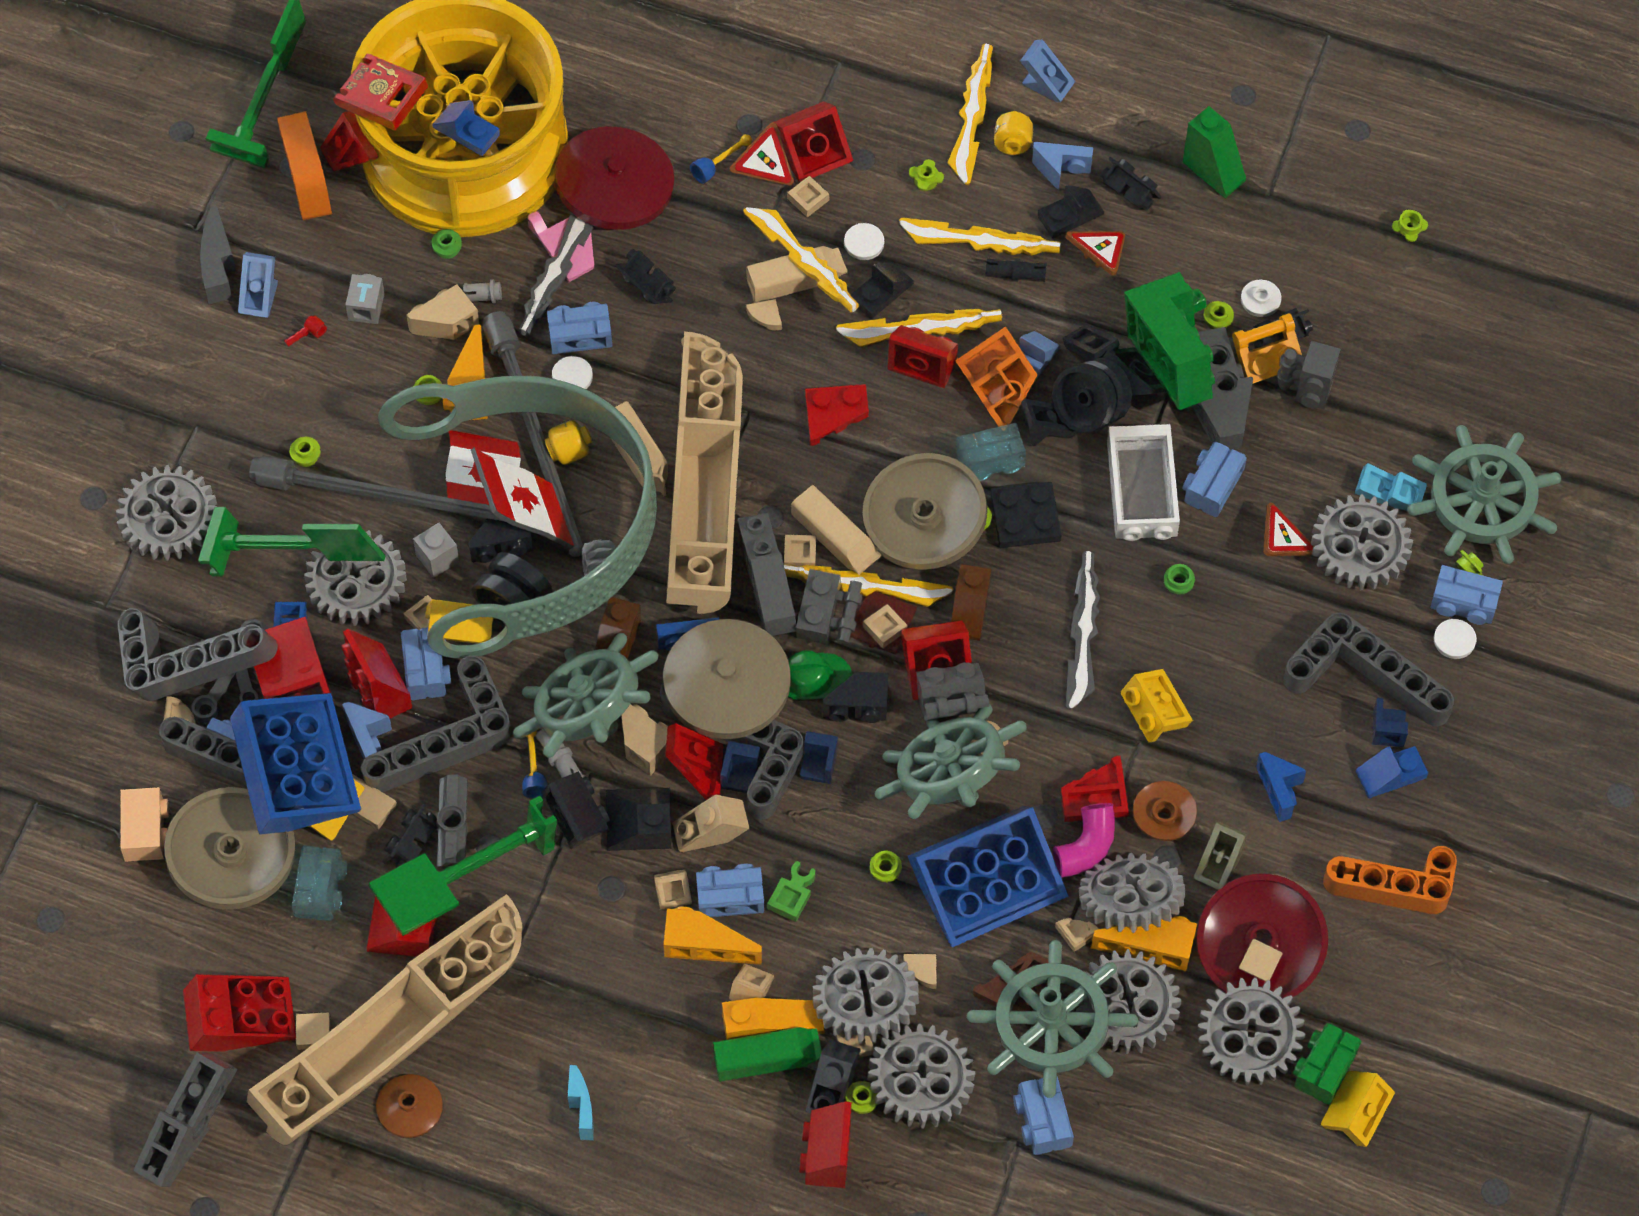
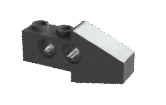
(1227, 411)
(766, 574)
(185, 1121)

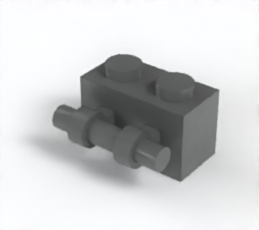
(1311, 373)
(820, 604)
(951, 691)

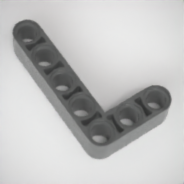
(1369, 665)
(160, 675)
(195, 736)
(446, 737)
(774, 759)

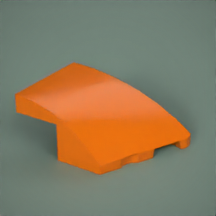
(999, 375)

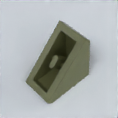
(1220, 856)

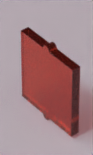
(872, 604)

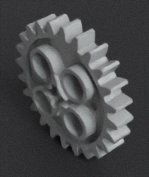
(1368, 519)
(147, 530)
(369, 597)
(1132, 892)
(895, 989)
(1156, 996)
(1253, 1002)
(923, 1102)

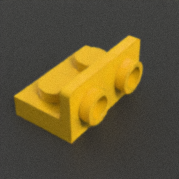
(1155, 704)

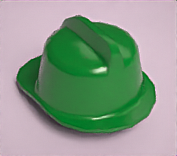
(816, 674)

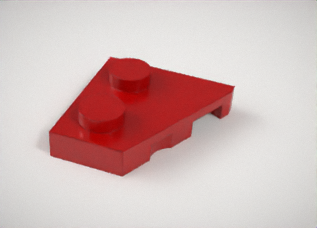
(1096, 787)

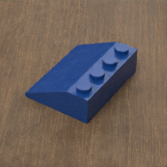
(294, 762)
(988, 875)

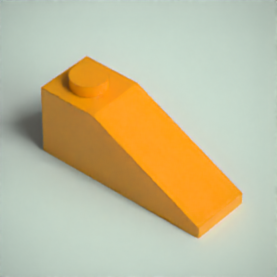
(468, 366)
(700, 937)
(1168, 944)
(768, 1015)

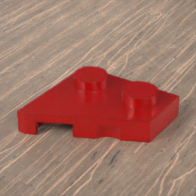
(347, 144)
(834, 409)
(696, 758)

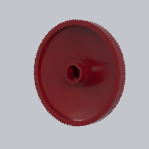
(614, 178)
(1273, 913)

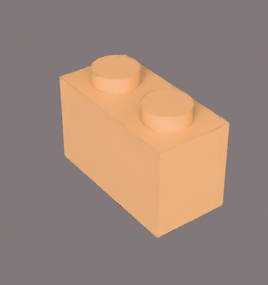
(143, 824)

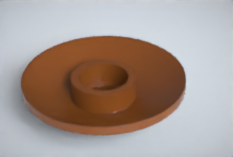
(1167, 798)
(414, 1119)

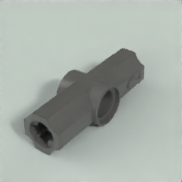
(452, 807)

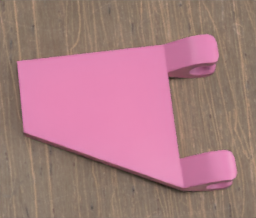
(551, 239)

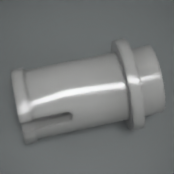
(484, 291)

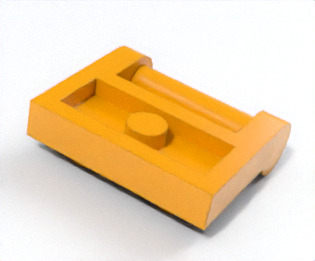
(1265, 360)

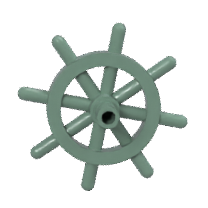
(1484, 493)
(586, 695)
(950, 761)
(1052, 1018)

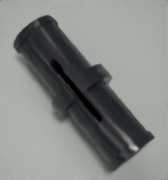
(1015, 269)

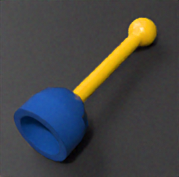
(704, 168)
(533, 782)

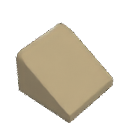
(672, 889)
(750, 983)

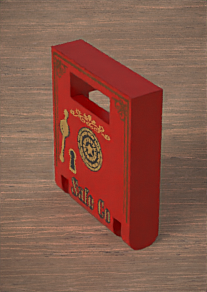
(375, 86)

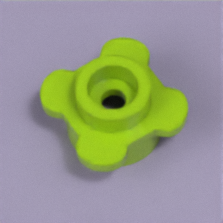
(926, 182)
(1413, 218)
(1469, 563)

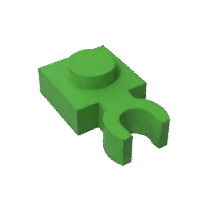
(791, 896)

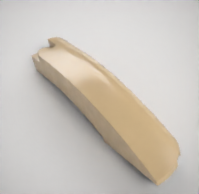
(705, 476)
(389, 1024)

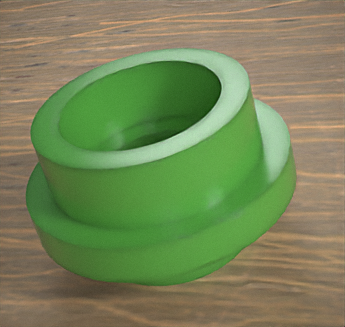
(446, 250)
(1179, 571)

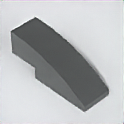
(215, 258)

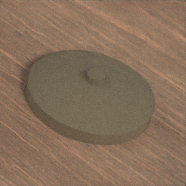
(925, 511)
(726, 679)
(219, 854)

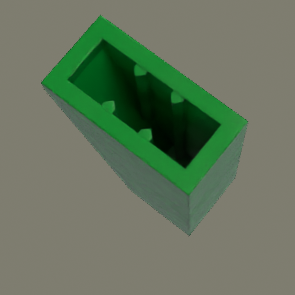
(1213, 152)

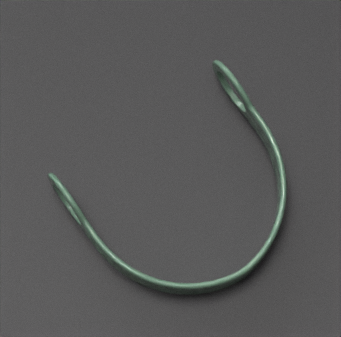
(556, 397)

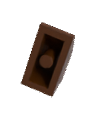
(971, 598)
(619, 617)

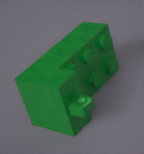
(1166, 337)

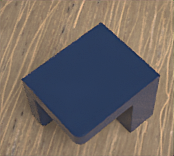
(1388, 726)
(819, 757)
(739, 766)

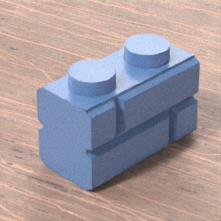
(579, 328)
(1214, 479)
(1466, 595)
(423, 666)
(730, 891)
(1045, 1118)

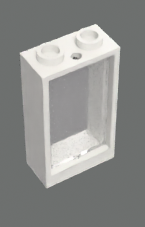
(1143, 482)

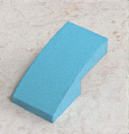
(1396, 490)
(579, 1098)

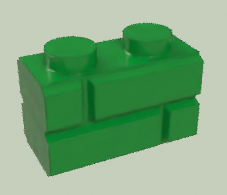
(1327, 1062)

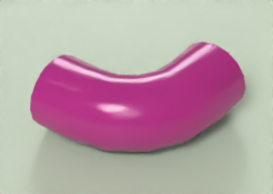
(1091, 845)

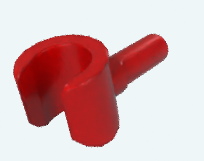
(312, 325)

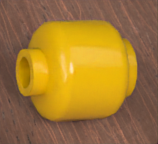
(1013, 133)
(568, 442)

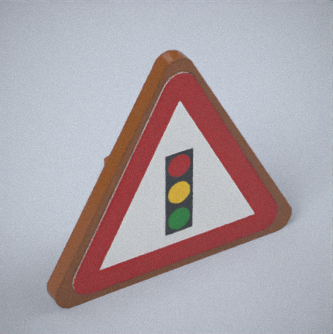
(765, 158)
(1100, 246)
(1282, 536)

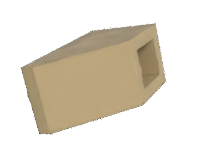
(444, 316)
(643, 739)
(711, 823)

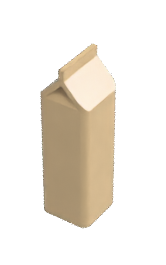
(783, 277)
(658, 461)
(834, 530)

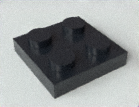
(1025, 515)

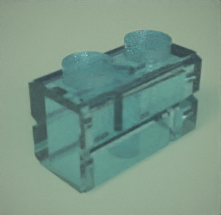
(992, 451)
(318, 882)

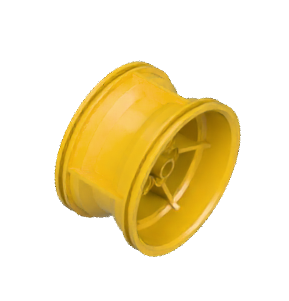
(446, 181)

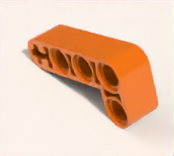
(304, 165)
(1389, 877)

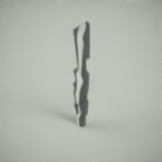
(555, 272)
(1080, 671)

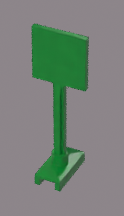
(283, 44)
(335, 541)
(420, 893)

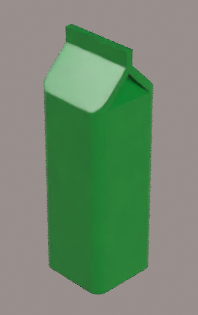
(766, 1053)

